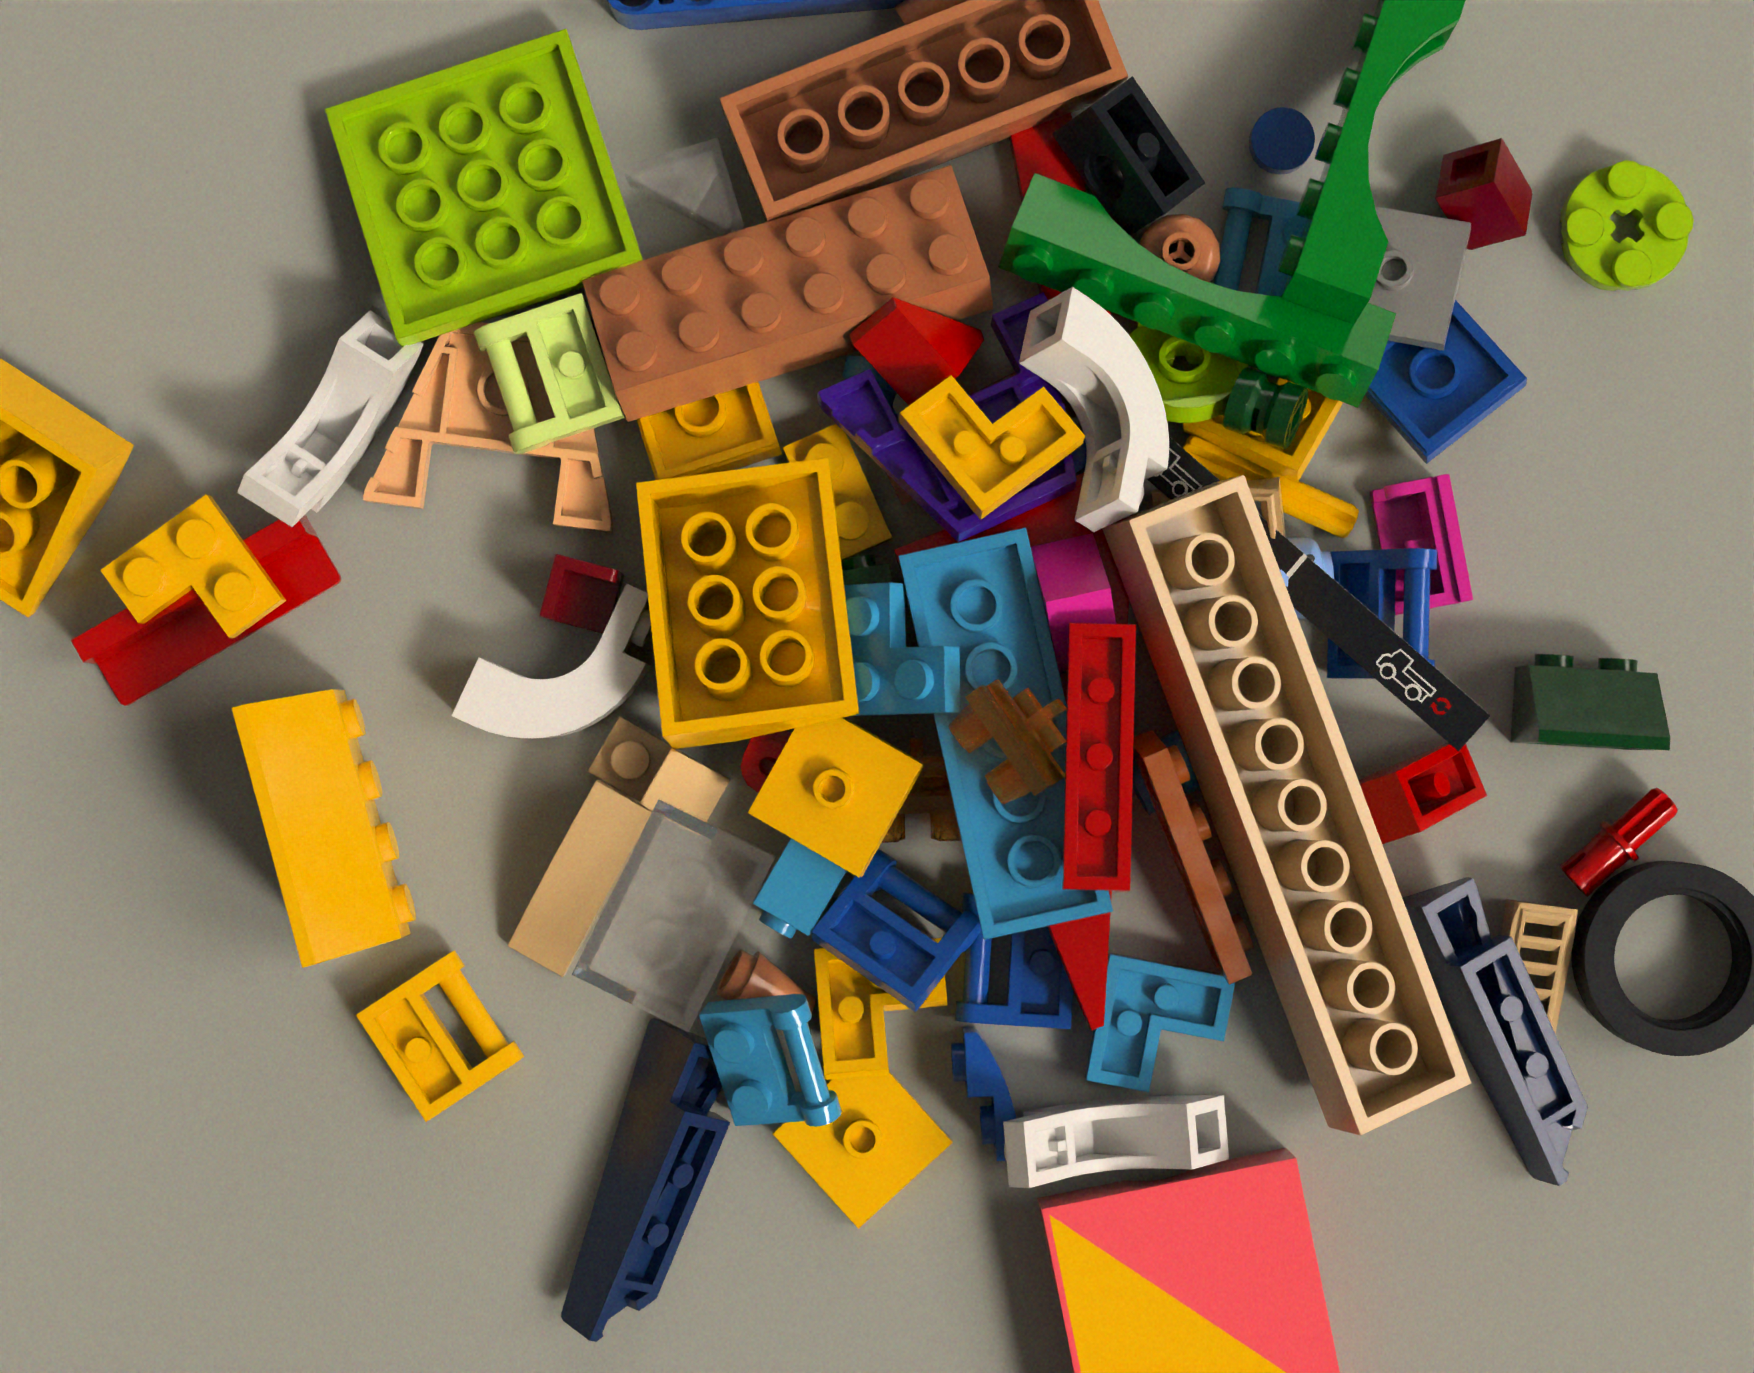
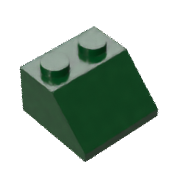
(1588, 706)

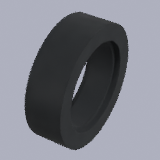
(1595, 945)

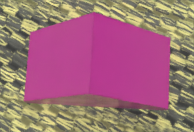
(1072, 588)

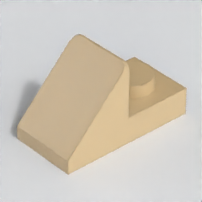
(654, 770)

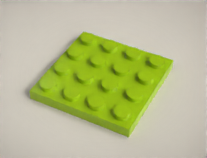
(483, 187)

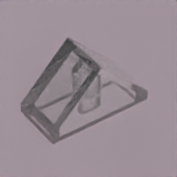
(691, 183)

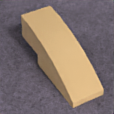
(580, 878)

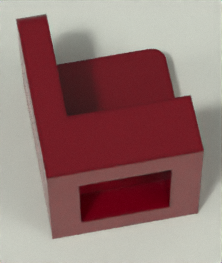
(1486, 190)
(581, 593)

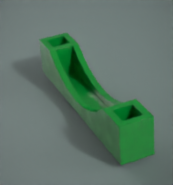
(1342, 239)
(1071, 241)

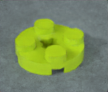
(1661, 224)
(1187, 394)

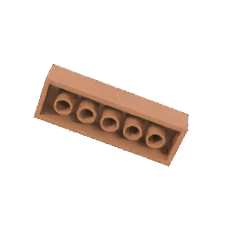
(918, 98)
(784, 292)

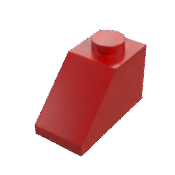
(1421, 791)

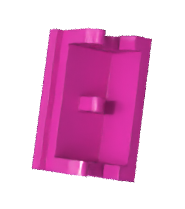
(1424, 517)

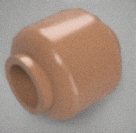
(1187, 235)

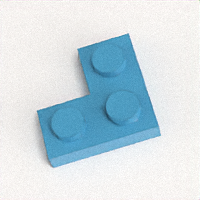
(888, 673)
(1141, 1003)

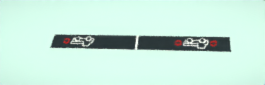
(1350, 623)

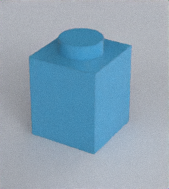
(797, 890)

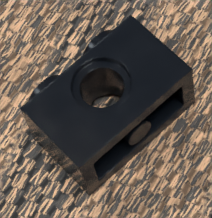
(1128, 157)

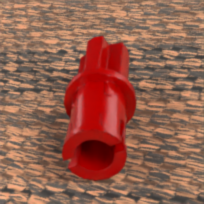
(1618, 841)

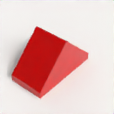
(915, 347)

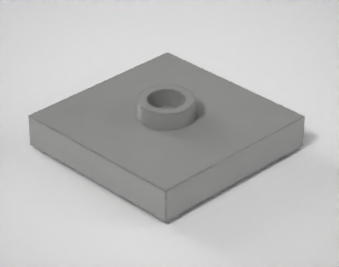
(1420, 274)

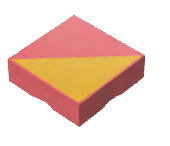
(1191, 1272)

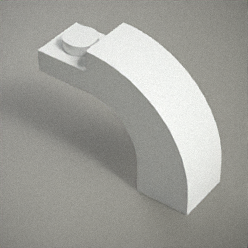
(1113, 395)
(336, 425)
(558, 706)
(1115, 1136)

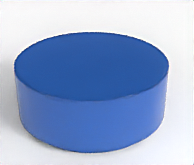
(1281, 140)

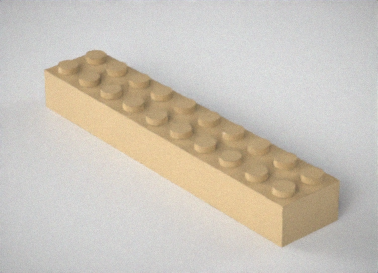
(1287, 805)

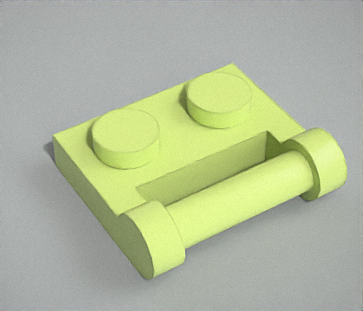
(569, 367)

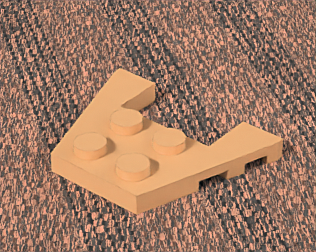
(463, 407)

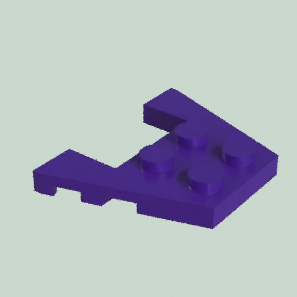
(867, 419)

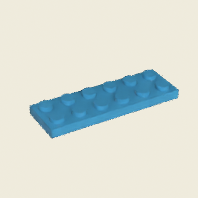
(992, 608)

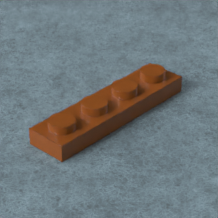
(1202, 878)

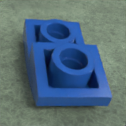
(983, 1078)

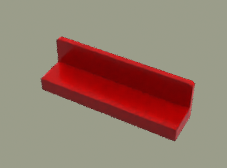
(186, 634)
(1099, 757)

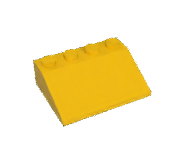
(53, 484)
(746, 602)
(324, 823)

